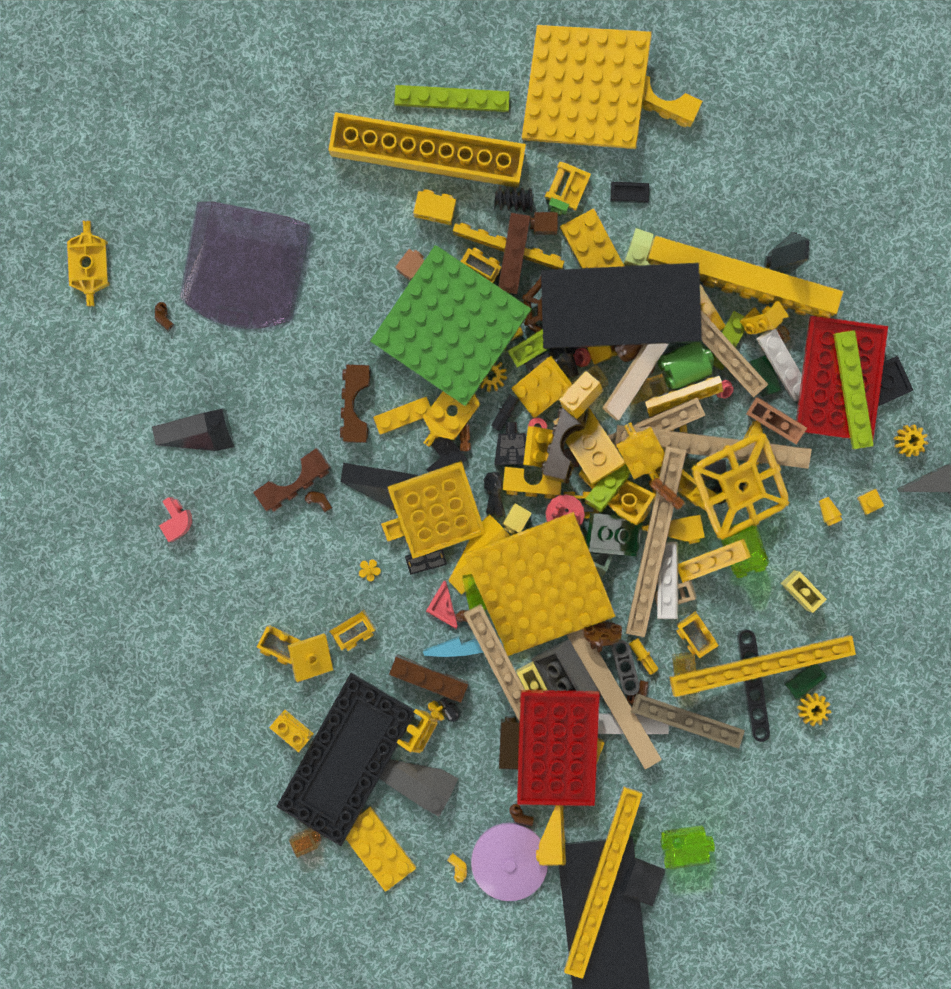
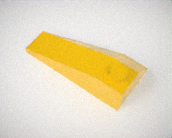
(630, 501)
(493, 533)

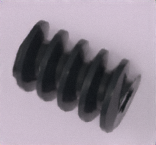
(514, 199)

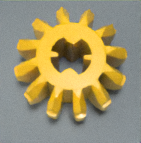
(496, 380)
(904, 437)
(811, 703)

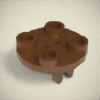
(602, 634)

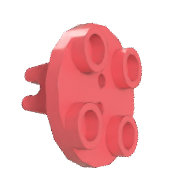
(557, 507)

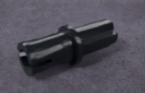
(505, 412)

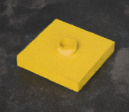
(310, 657)

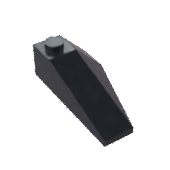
(788, 254)
(201, 431)
(373, 481)

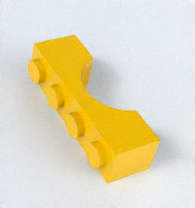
(681, 110)

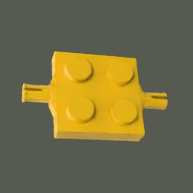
(641, 452)

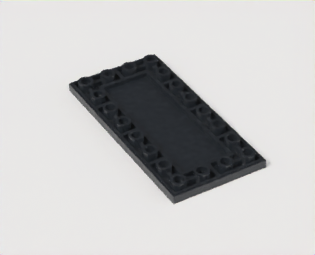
(621, 306)
(346, 759)
(619, 948)

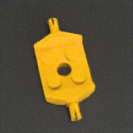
(90, 278)
(448, 426)

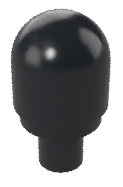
(450, 710)

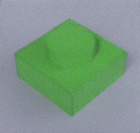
(558, 206)

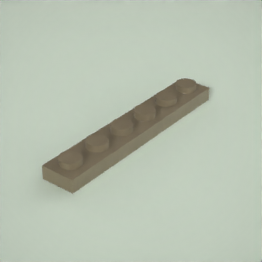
(687, 721)

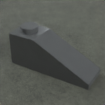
(935, 481)

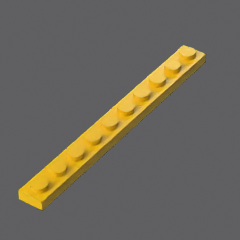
(762, 666)
(603, 882)

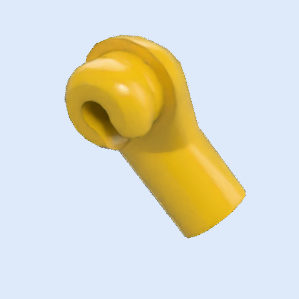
(460, 868)

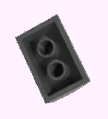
(563, 669)

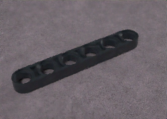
(757, 684)

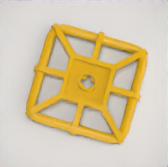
(730, 481)

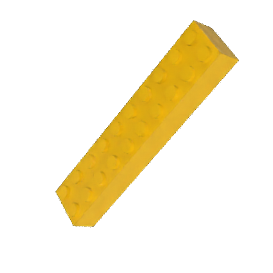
(426, 150)
(749, 279)

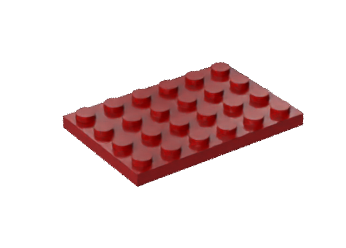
(821, 393)
(557, 747)

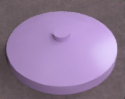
(507, 862)

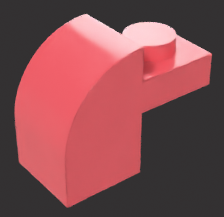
(180, 521)

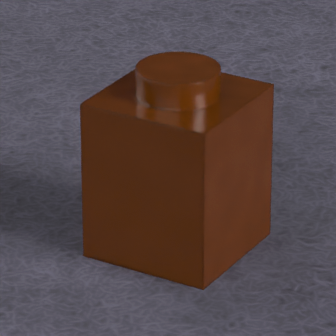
(544, 223)

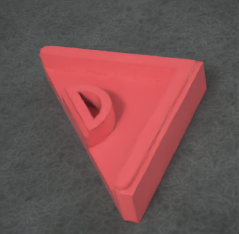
(442, 607)

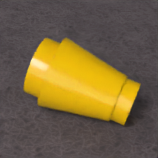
(830, 512)

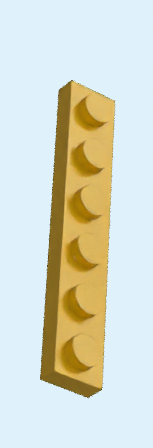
(499, 242)

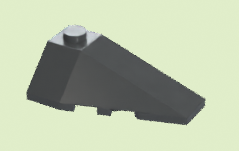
(421, 784)

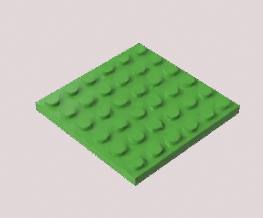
(450, 325)

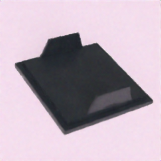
(642, 881)

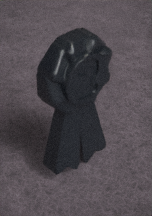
(494, 484)

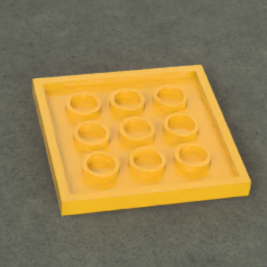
(436, 509)

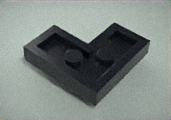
(448, 453)

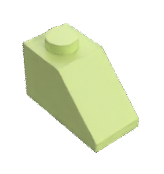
(638, 248)

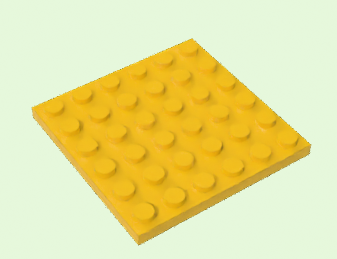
(586, 86)
(540, 584)

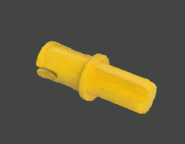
(643, 656)

